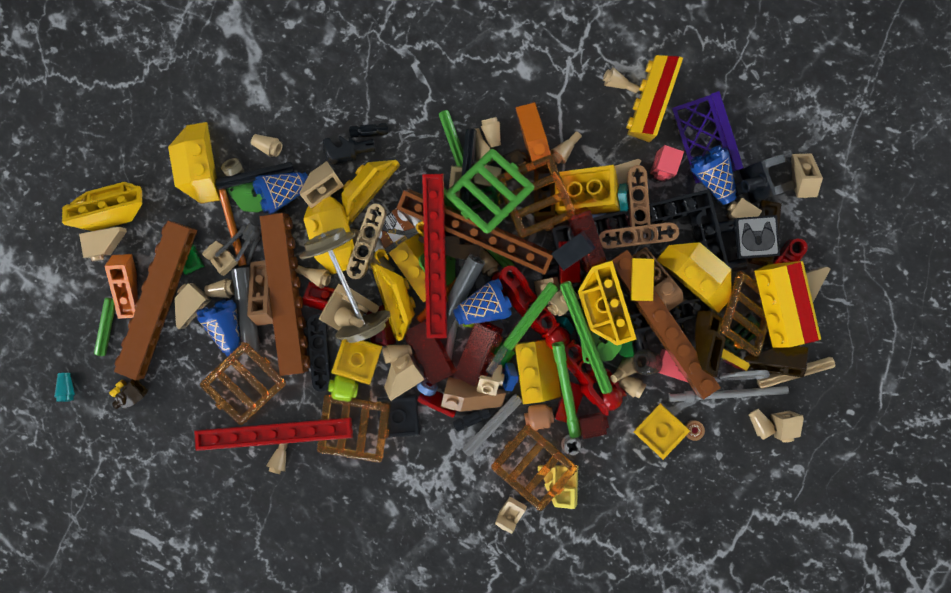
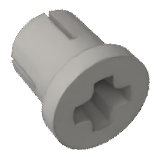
(567, 439)

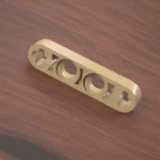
(370, 243)

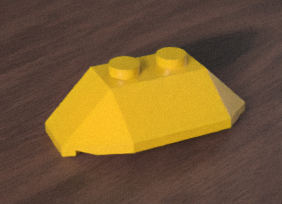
(194, 163)
(365, 186)
(103, 207)
(325, 217)
(699, 272)
(395, 299)
(605, 305)

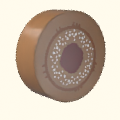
(696, 430)

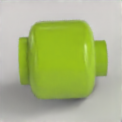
(343, 388)

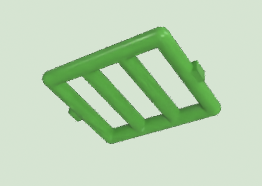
(500, 214)

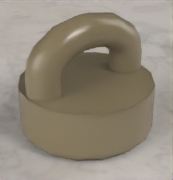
(232, 167)

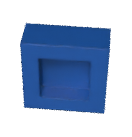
(511, 376)

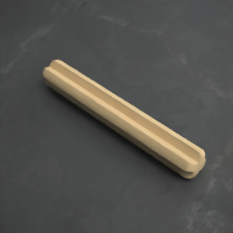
(812, 367)

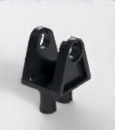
(758, 181)

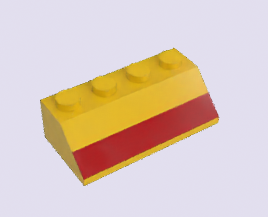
(654, 97)
(787, 304)

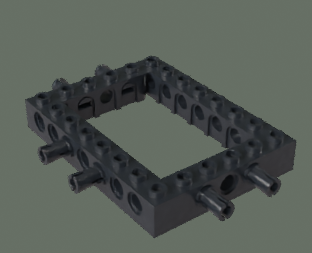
(706, 231)

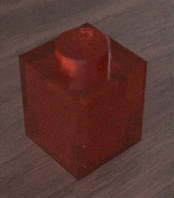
(593, 425)

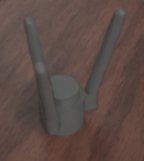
(251, 235)

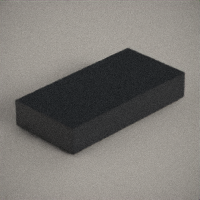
(573, 250)

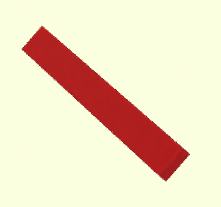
(435, 255)
(273, 434)

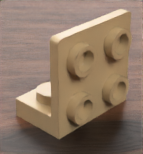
(340, 299)

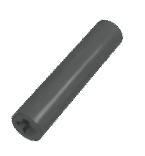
(463, 285)
(247, 327)

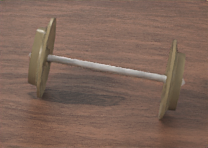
(372, 322)

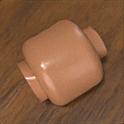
(539, 417)

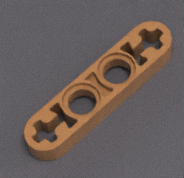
(639, 205)
(638, 235)

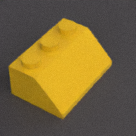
(591, 188)
(407, 259)
(537, 372)

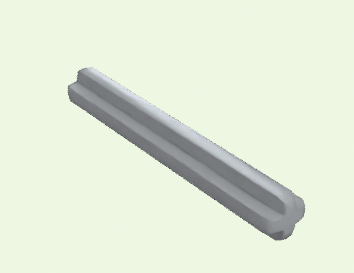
(492, 425)

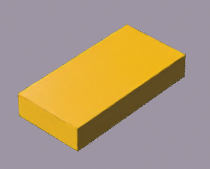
(642, 279)

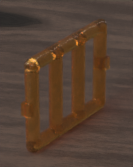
(561, 196)
(731, 313)
(219, 373)
(359, 453)
(556, 456)

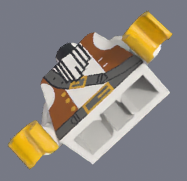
(396, 230)

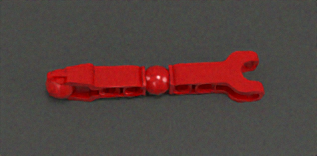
(520, 297)

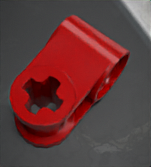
(788, 254)

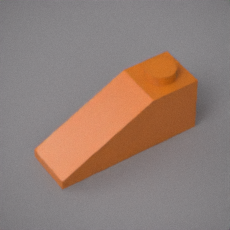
(533, 131)
(123, 284)

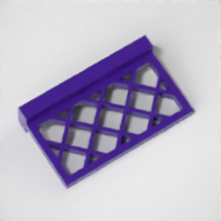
(722, 126)

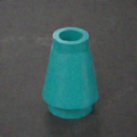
(64, 388)

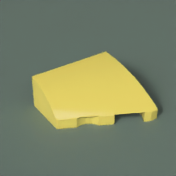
(569, 495)

